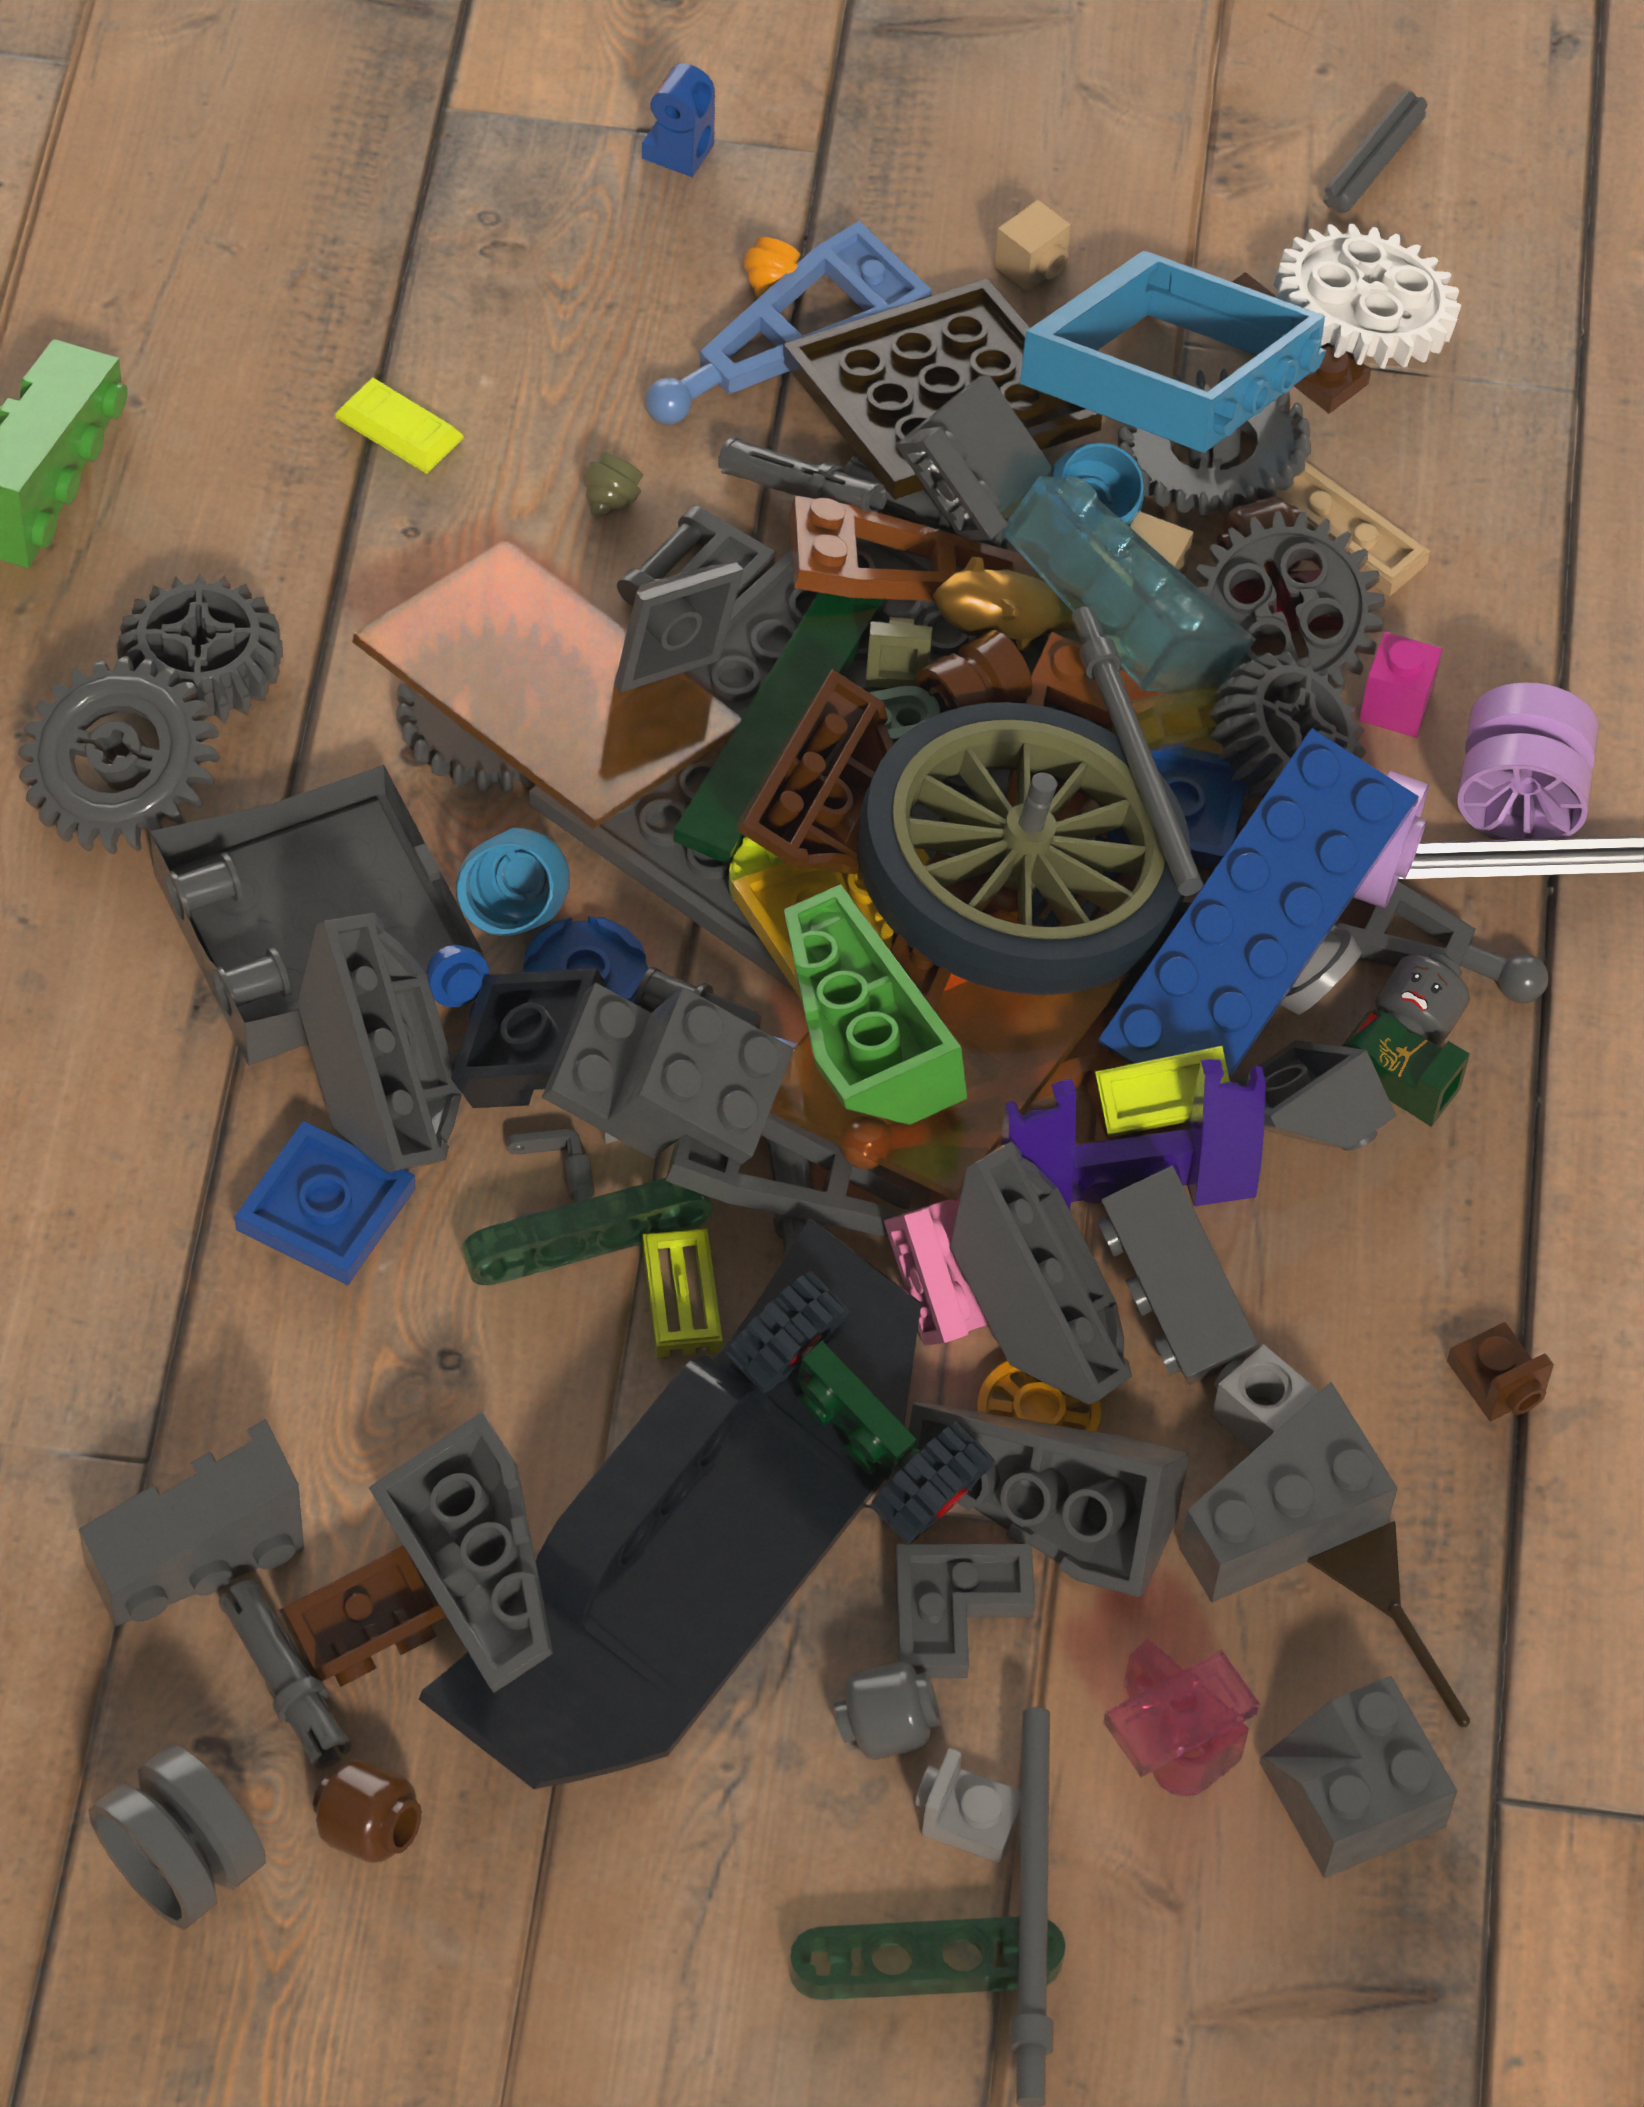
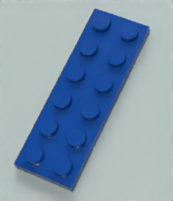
(1263, 909)

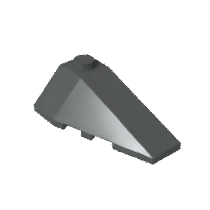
(1072, 1493)
(472, 1542)

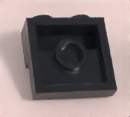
(517, 1034)

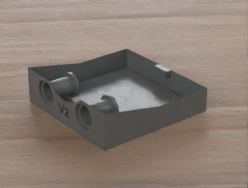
(266, 875)

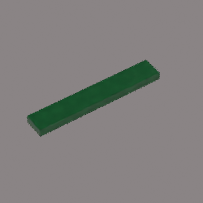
(822, 642)

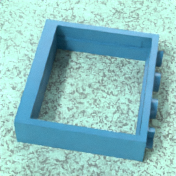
(1066, 363)

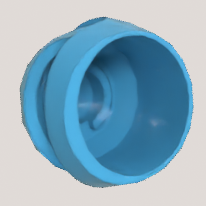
(1110, 473)
(514, 882)

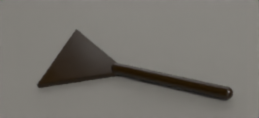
(1371, 1571)

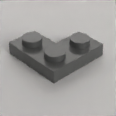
(946, 1585)

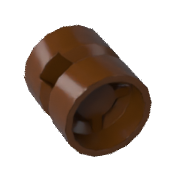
(982, 672)

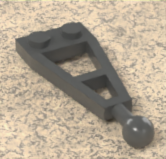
(1519, 976)
(717, 1176)

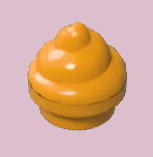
(769, 262)

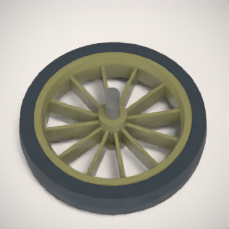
(1019, 848)

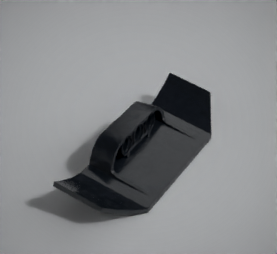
(688, 1545)

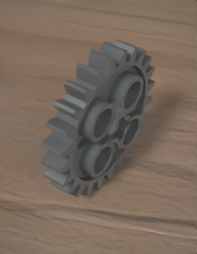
(1336, 592)

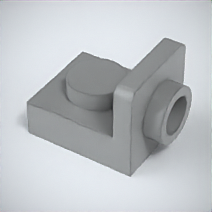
(968, 1809)

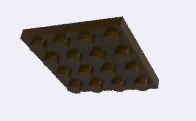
(907, 362)

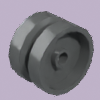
(177, 1836)

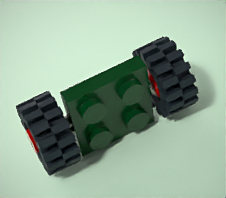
(792, 1336)

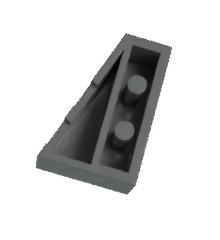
(1177, 1276)
(1288, 1500)
(198, 1533)

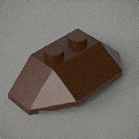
(818, 780)

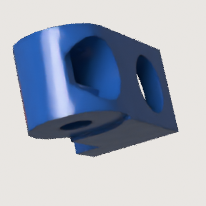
(684, 120)

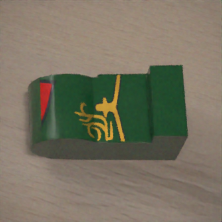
(1411, 1068)

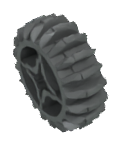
(237, 633)
(1263, 734)

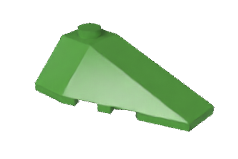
(867, 1018)

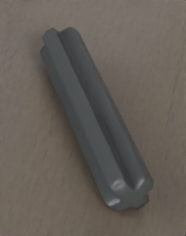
(1375, 152)

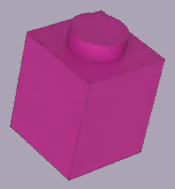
(1400, 684)

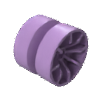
(1528, 762)

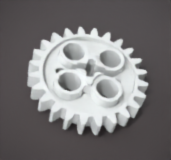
(1372, 294)

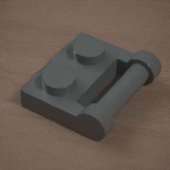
(723, 546)

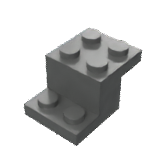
(668, 1073)

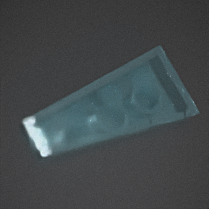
(1157, 618)

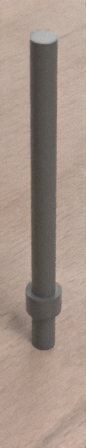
(1103, 665)
(1031, 2029)

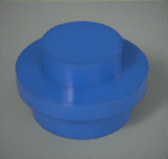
(456, 975)

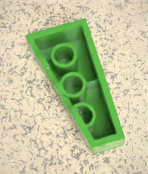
(50, 439)

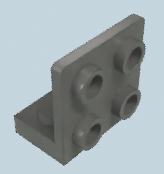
(975, 459)

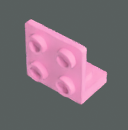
(932, 1274)

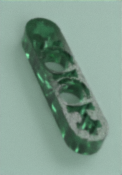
(581, 1231)
(925, 1945)

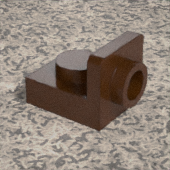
(1500, 1372)

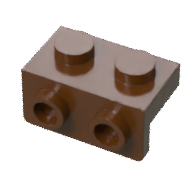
(361, 1616)

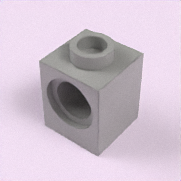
(1264, 1377)

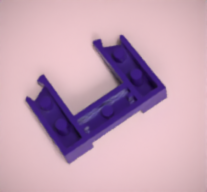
(1214, 1156)

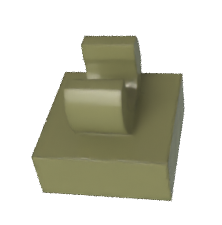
(897, 652)

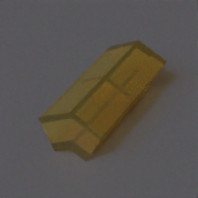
(1176, 718)

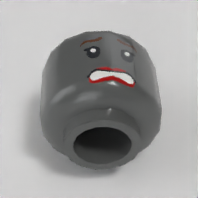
(1425, 995)

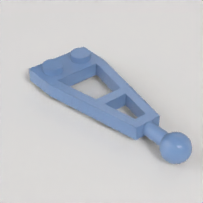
(850, 258)

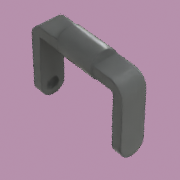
(576, 1165)

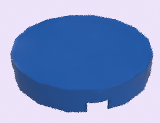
(590, 946)

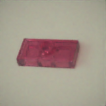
(1181, 1713)

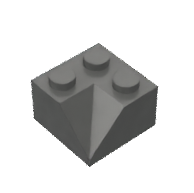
(1360, 1778)

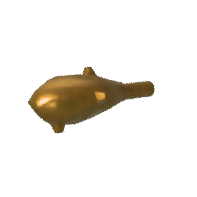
(1003, 602)

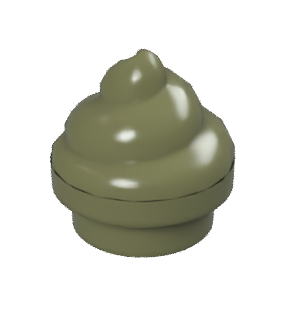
(610, 483)

